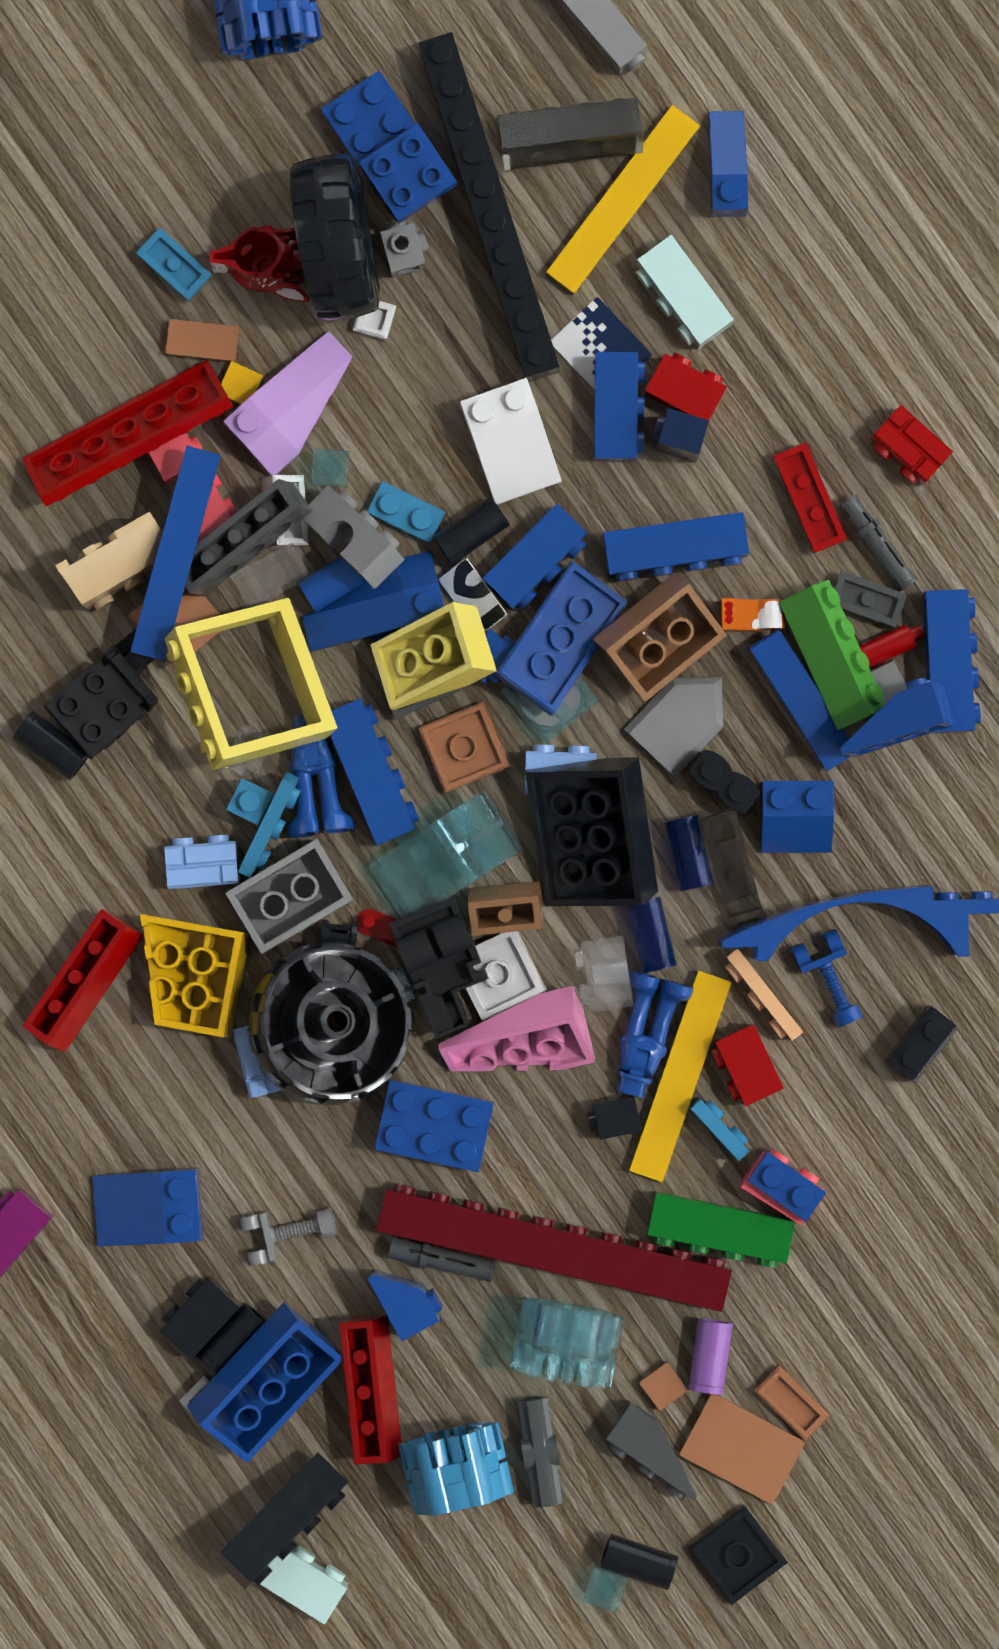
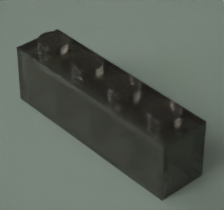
(570, 133)

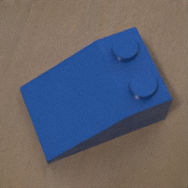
(907, 715)
(148, 1207)

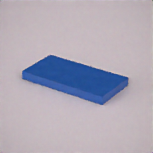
(560, 638)

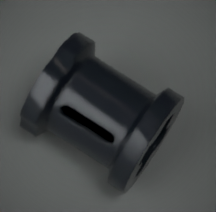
(339, 933)

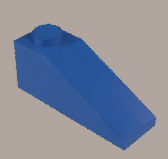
(728, 164)

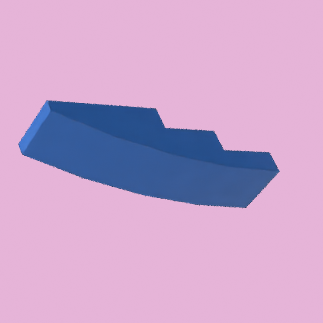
(800, 698)

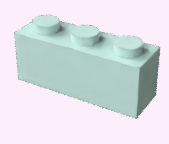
(683, 293)
(306, 1583)

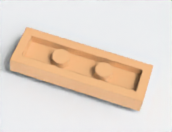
(762, 996)

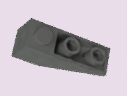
(644, 1439)

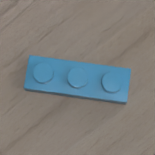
(270, 826)

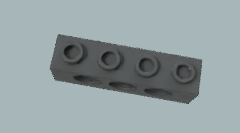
(245, 536)

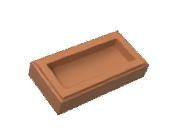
(202, 340)
(791, 1402)

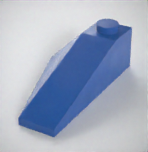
(370, 612)

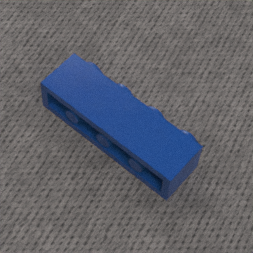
(676, 545)
(949, 653)
(370, 773)

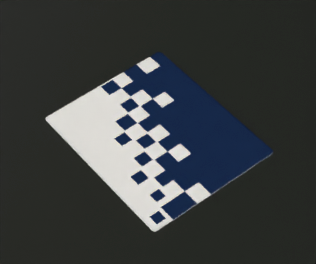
(595, 331)

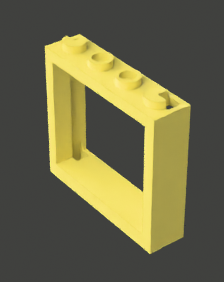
(299, 668)

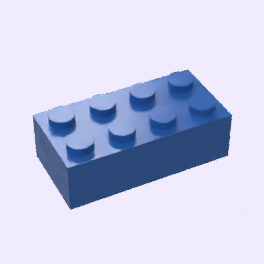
(265, 1382)

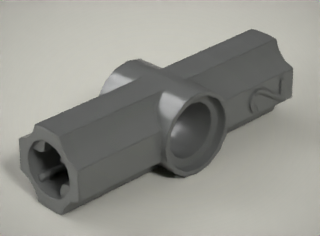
(540, 1452)

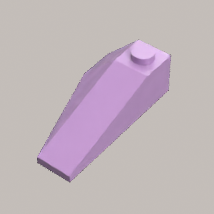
(286, 408)

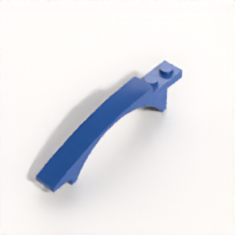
(944, 915)

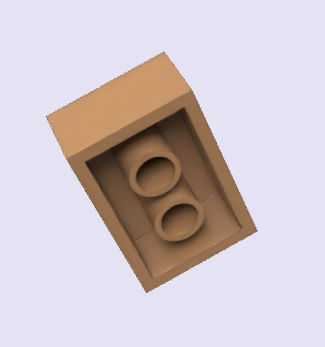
(660, 637)

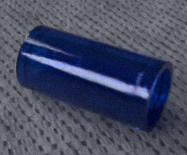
(688, 853)
(652, 936)

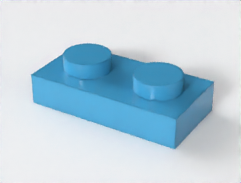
(174, 264)
(406, 512)
(711, 1116)

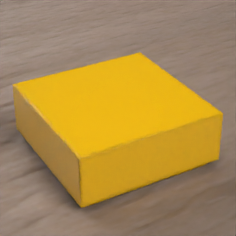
(240, 382)

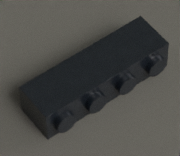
(281, 1521)

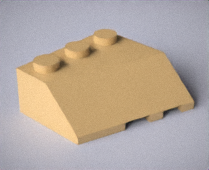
(114, 566)

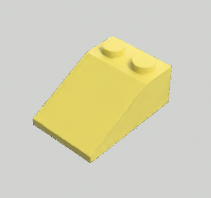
(433, 655)

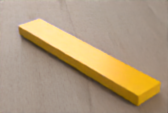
(623, 200)
(680, 1076)

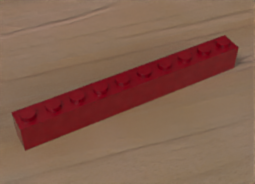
(554, 1248)

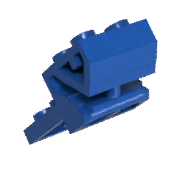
(389, 147)

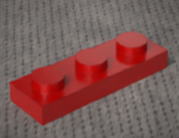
(809, 498)

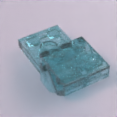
(446, 856)

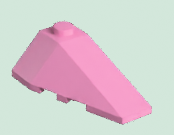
(534, 1032)

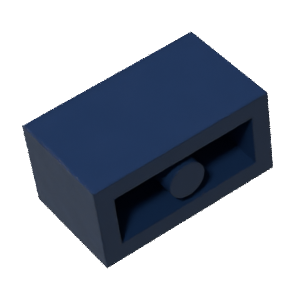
(680, 434)

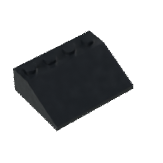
(592, 833)

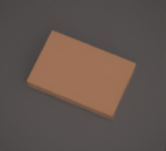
(742, 1448)

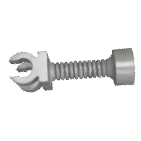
(323, 1224)

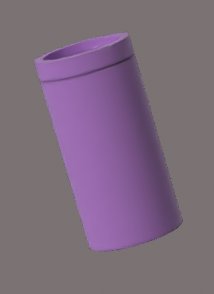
(710, 1356)

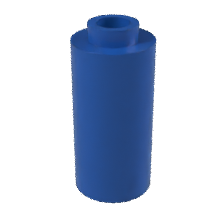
(330, 583)

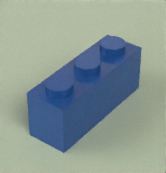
(618, 406)
(536, 558)

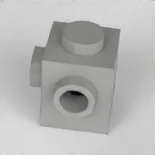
(404, 248)

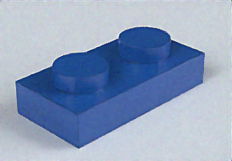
(786, 1186)

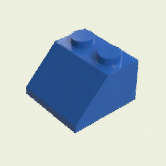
(796, 816)
(406, 1303)

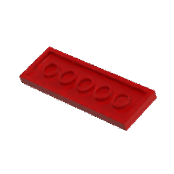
(126, 433)

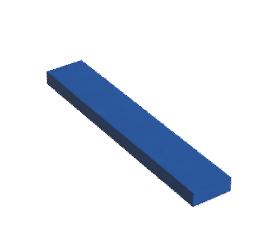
(175, 552)

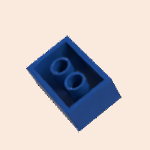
(434, 1125)

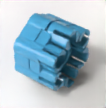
(456, 1469)

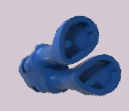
(308, 761)
(642, 1053)

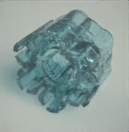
(567, 1337)

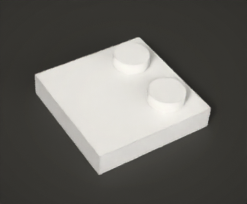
(510, 975)

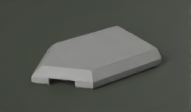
(679, 721)

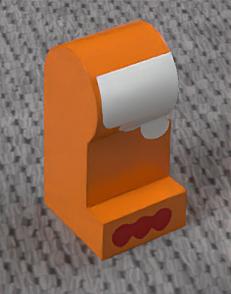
(751, 615)

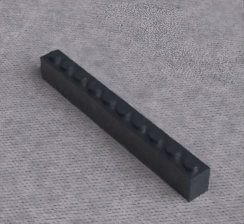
(488, 207)

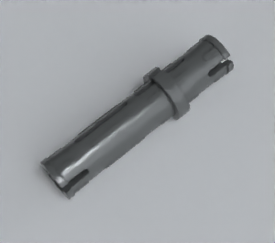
(880, 547)
(481, 1268)

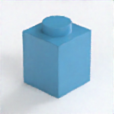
(250, 802)

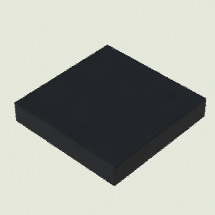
(737, 1554)

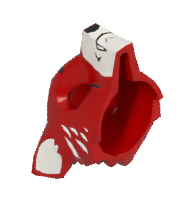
(264, 265)

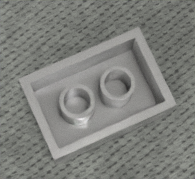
(289, 896)

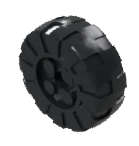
(334, 237)
(292, 1031)

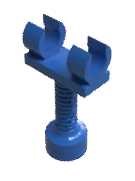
(845, 1011)

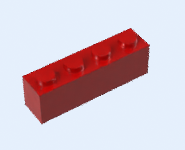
(83, 980)
(370, 1389)

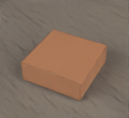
(663, 1385)

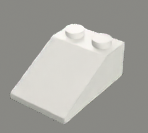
(510, 441)

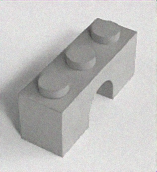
(369, 551)

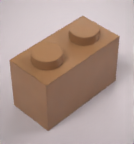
(505, 908)

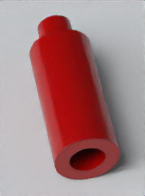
(892, 644)

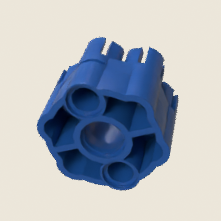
(263, 21)

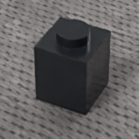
(614, 1118)

